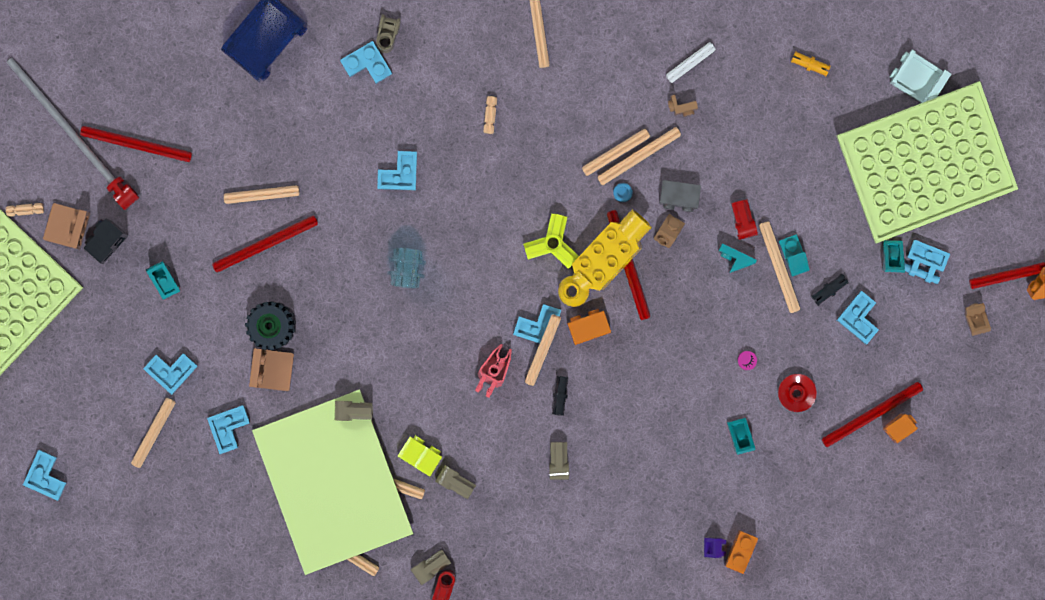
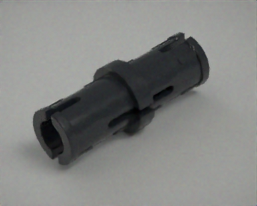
(829, 289)
(560, 395)

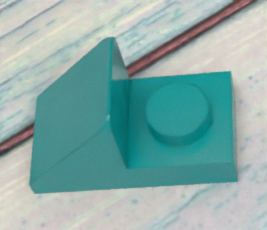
(794, 255)
(893, 256)
(741, 259)
(163, 280)
(741, 436)

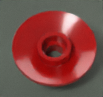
(807, 393)

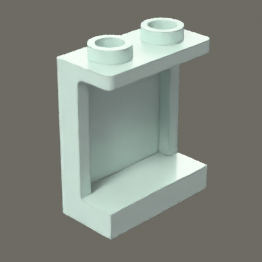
(919, 77)

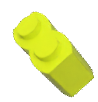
(420, 456)

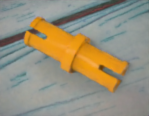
(810, 63)

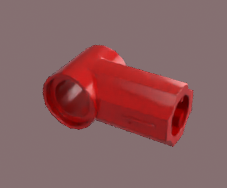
(744, 223)
(442, 590)

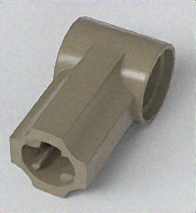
(347, 411)
(559, 466)
(452, 480)
(427, 569)

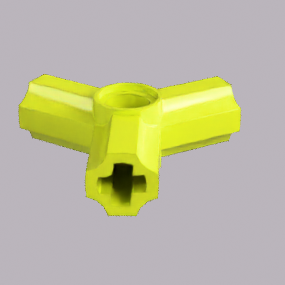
(555, 230)

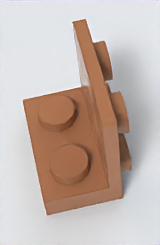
(66, 226)
(271, 369)

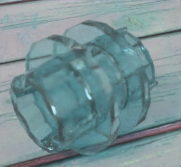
(406, 268)

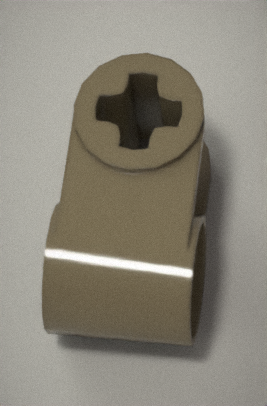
(387, 30)

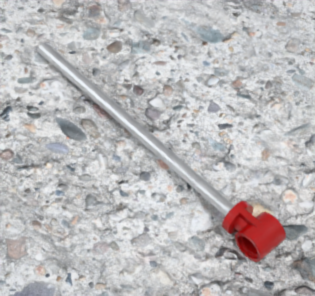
(124, 195)

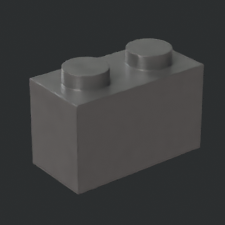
(679, 195)

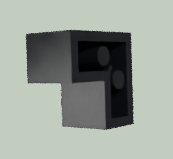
(105, 241)

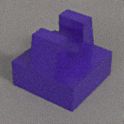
(713, 547)

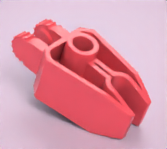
(493, 373)

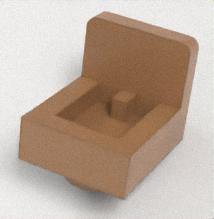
(685, 109)
(669, 231)
(977, 319)

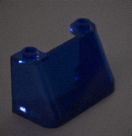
(263, 37)

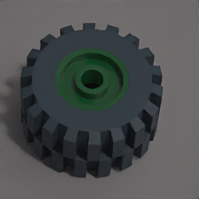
(270, 325)

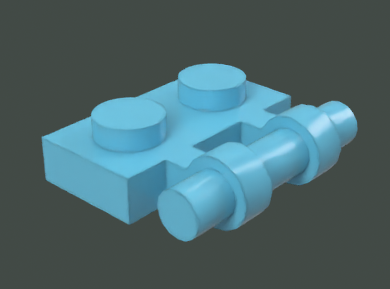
(928, 256)

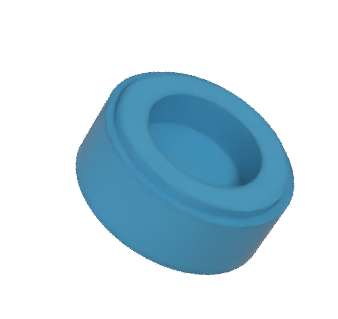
(622, 192)

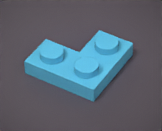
(369, 58)
(404, 177)
(854, 320)
(535, 330)
(170, 377)
(223, 425)
(40, 479)

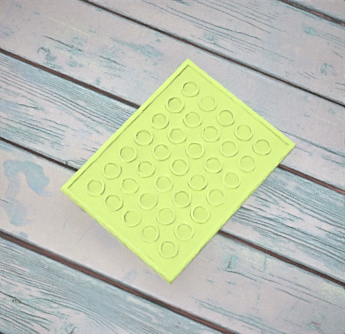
(927, 162)
(30, 290)
(332, 484)

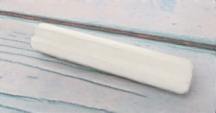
(690, 62)

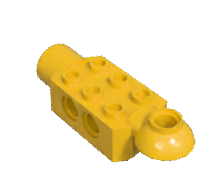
(604, 258)

